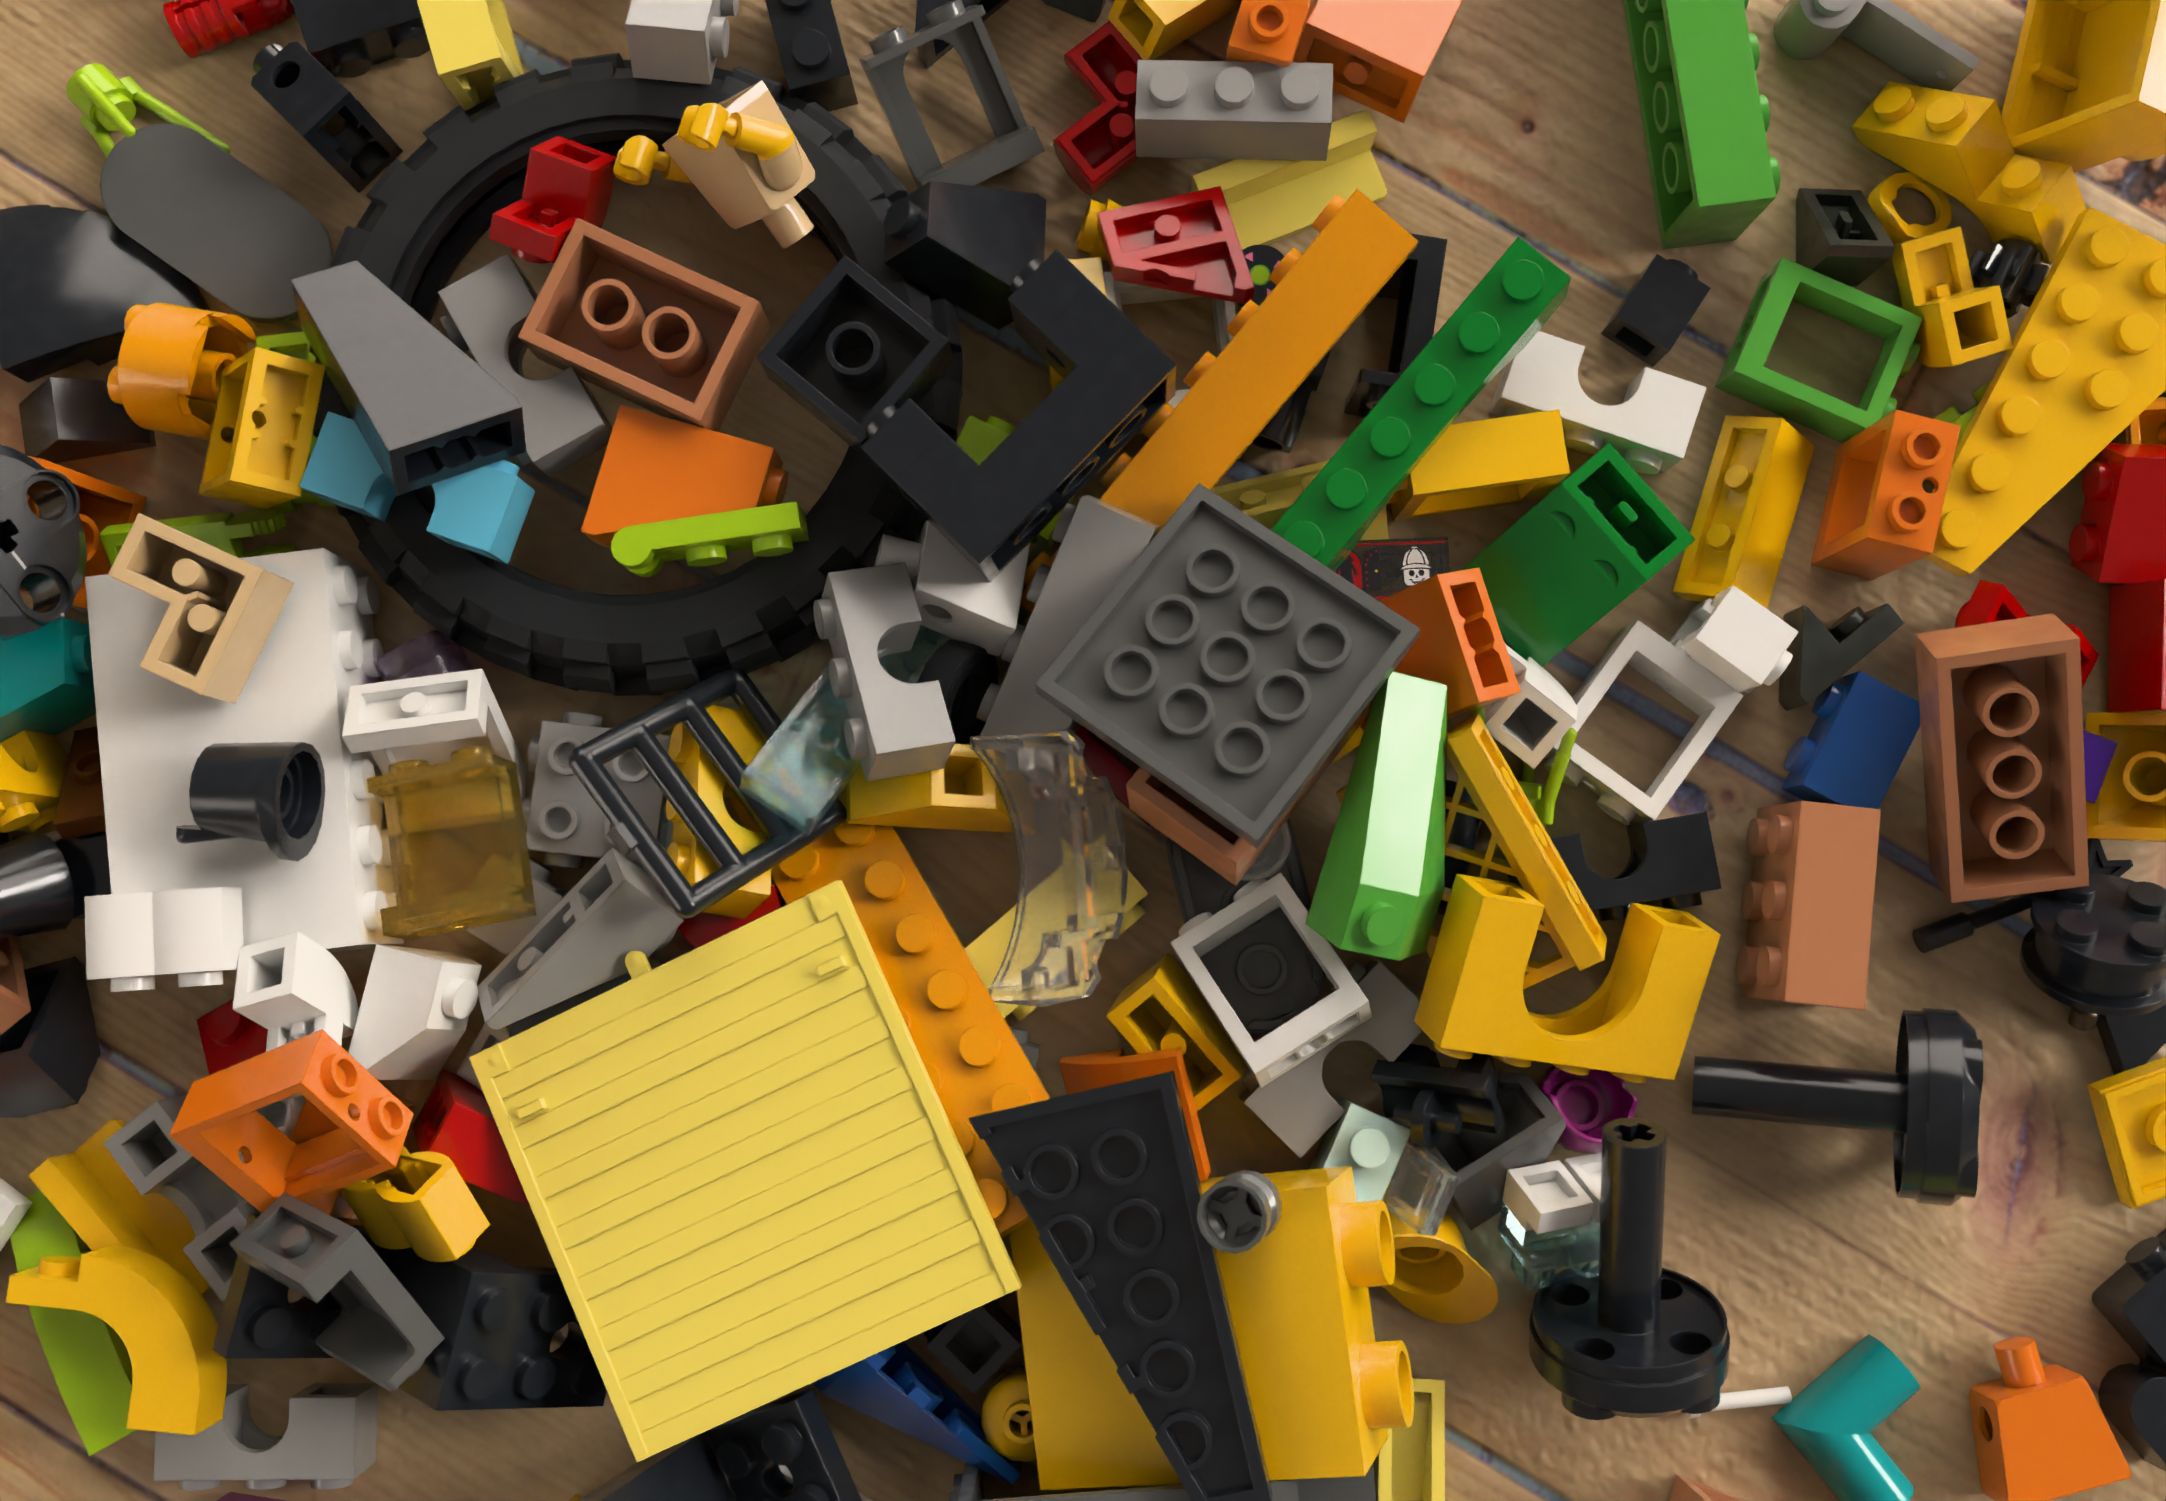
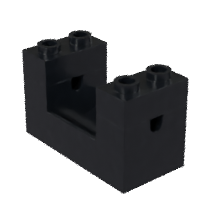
(1108, 394)

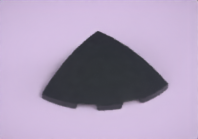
(70, 287)

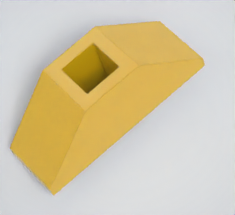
(946, 798)

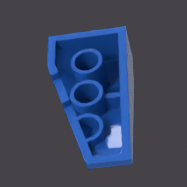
(914, 1399)

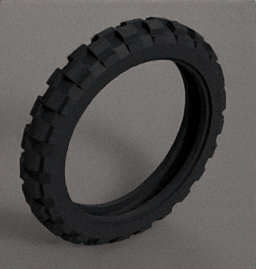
(413, 239)

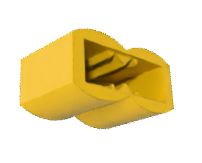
(419, 1207)

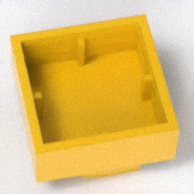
(2089, 82)

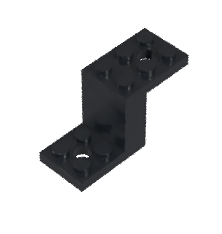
(489, 1312)
(743, 1461)

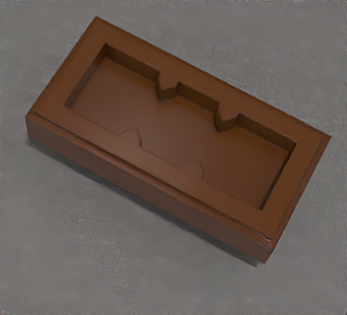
(81, 795)

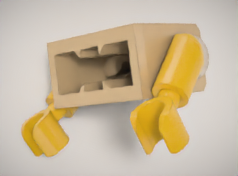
(738, 160)

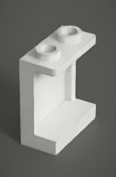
(428, 720)

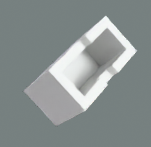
(1736, 640)

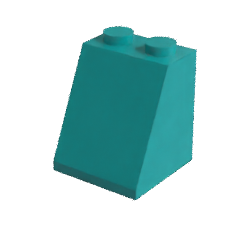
(46, 679)

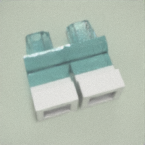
(1552, 1218)

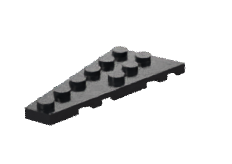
(1117, 1213)

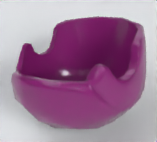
(1587, 1105)

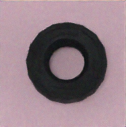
(966, 673)

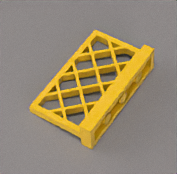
(1526, 847)

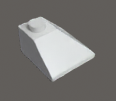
(413, 1011)

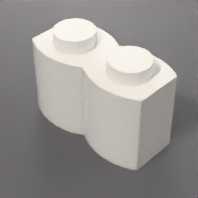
(163, 934)

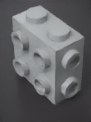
(561, 812)

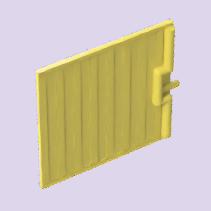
(743, 1171)

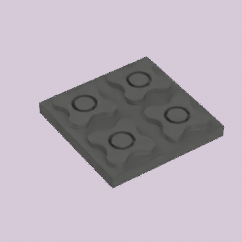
(1227, 663)

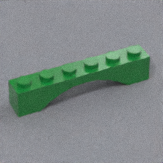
(1423, 403)

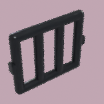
(633, 834)

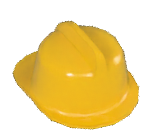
(1439, 1276)

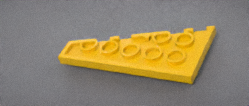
(2067, 388)

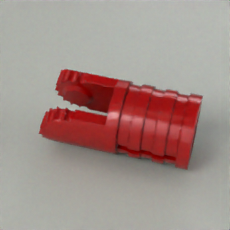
(208, 24)

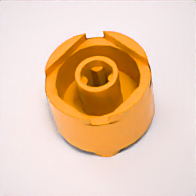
(175, 366)

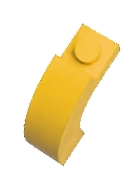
(159, 1318)

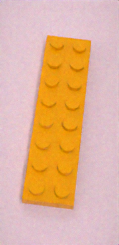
(935, 984)

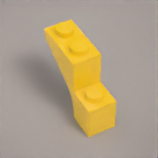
(1967, 152)

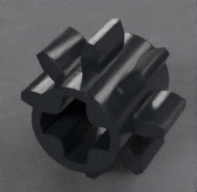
(2014, 267)

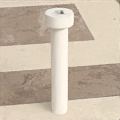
(1751, 1398)

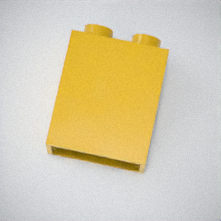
(1302, 1336)

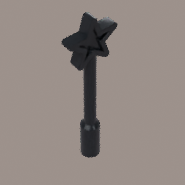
(1963, 925)

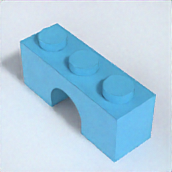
(471, 510)

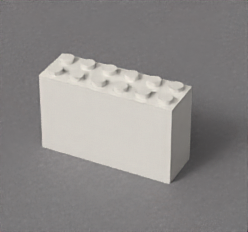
(294, 694)

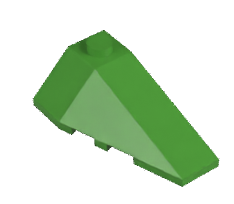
(1389, 837)

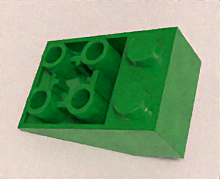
(1577, 555)

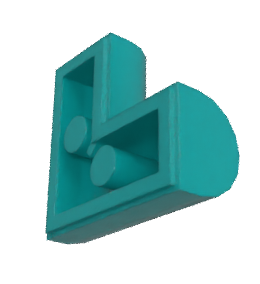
(1835, 1417)

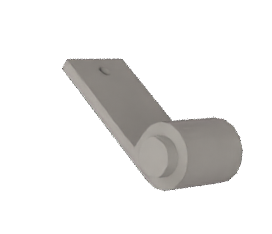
(1880, 27)

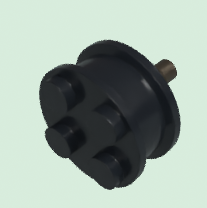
(2099, 948)

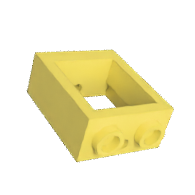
(471, 46)

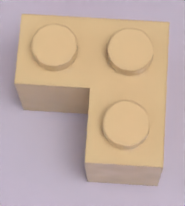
(216, 609)

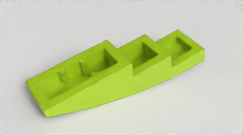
(80, 1348)

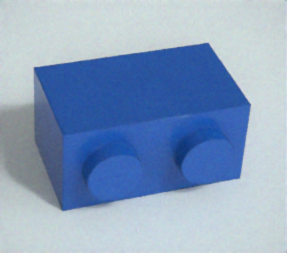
(1853, 743)

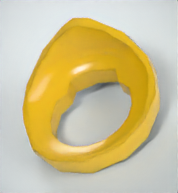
(1897, 229)

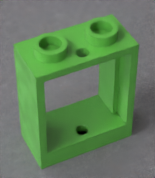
(1751, 381)

